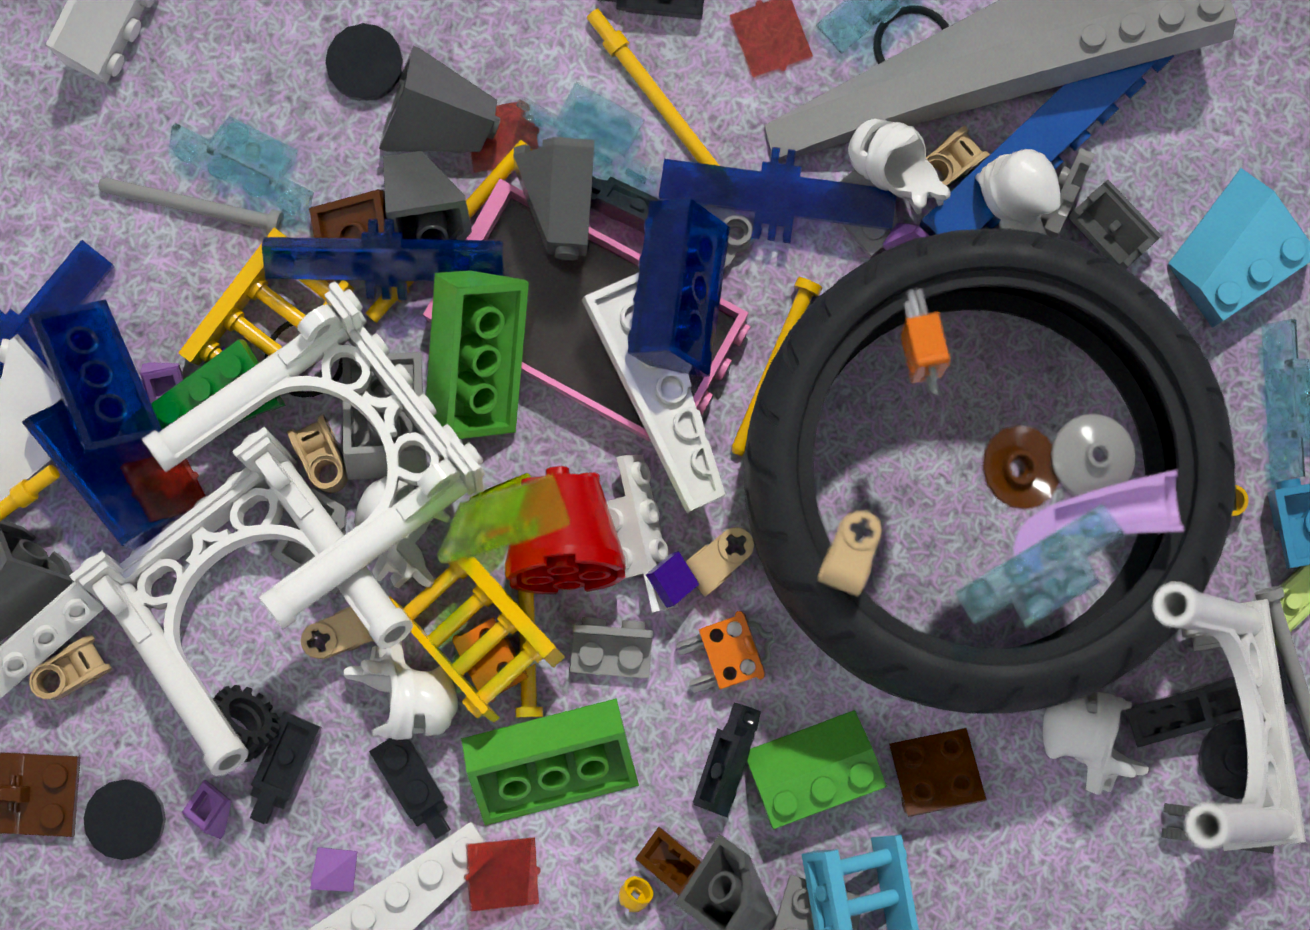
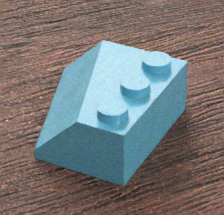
(1239, 249)

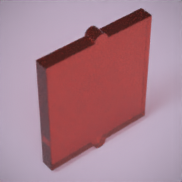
(770, 36)
(510, 131)
(163, 492)
(502, 874)

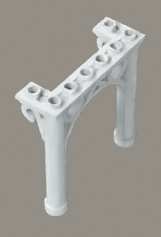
(323, 336)
(128, 585)
(1271, 802)

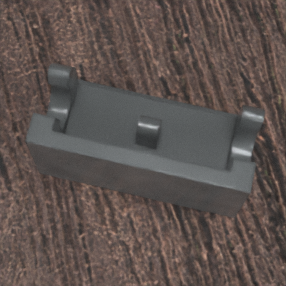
(1114, 225)

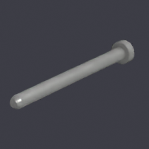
(193, 204)
(1288, 654)

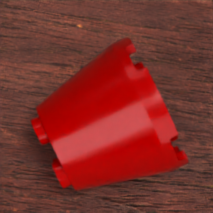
(577, 554)

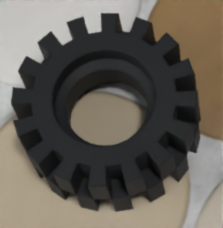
(252, 714)

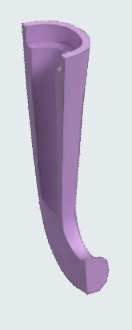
(1136, 506)

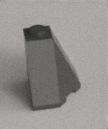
(437, 110)
(558, 192)
(423, 199)
(27, 577)
(727, 891)

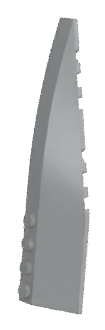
(1000, 56)

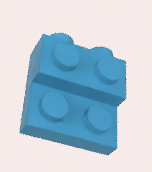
(1292, 519)

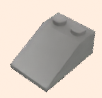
(362, 446)

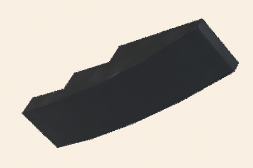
(1189, 711)

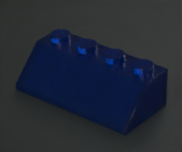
(679, 287)
(97, 381)
(97, 481)

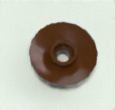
(1032, 455)

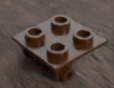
(937, 772)

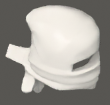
(896, 161)
(1020, 189)
(404, 557)
(418, 699)
(1087, 733)

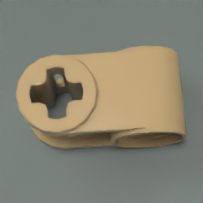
(957, 157)
(316, 449)
(847, 560)
(714, 565)
(345, 632)
(76, 666)

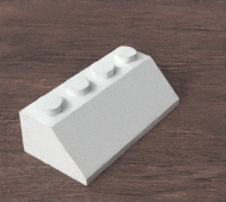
(94, 34)

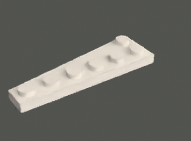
(660, 400)
(411, 891)

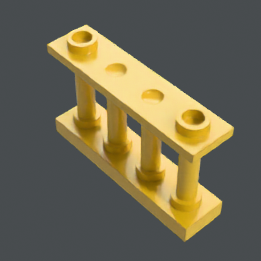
(228, 313)
(510, 621)

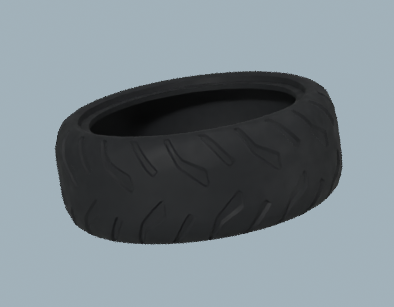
(1125, 333)

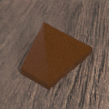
(669, 860)

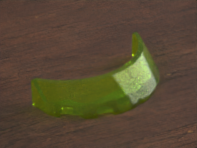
(503, 516)

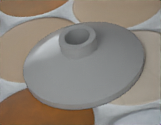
(1074, 459)

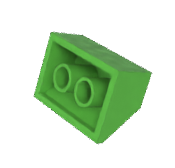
(815, 769)

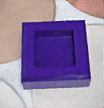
(672, 579)

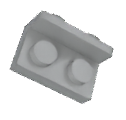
(611, 649)

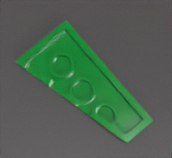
(207, 381)

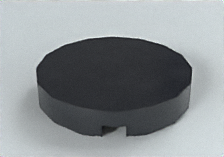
(364, 62)
(1223, 759)
(124, 819)

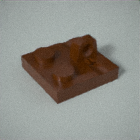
(348, 216)
(38, 794)

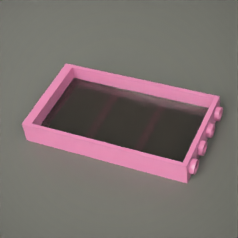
(559, 334)

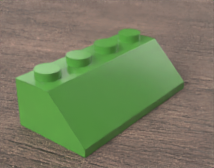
(476, 351)
(549, 762)

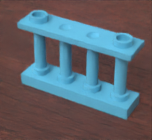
(827, 889)

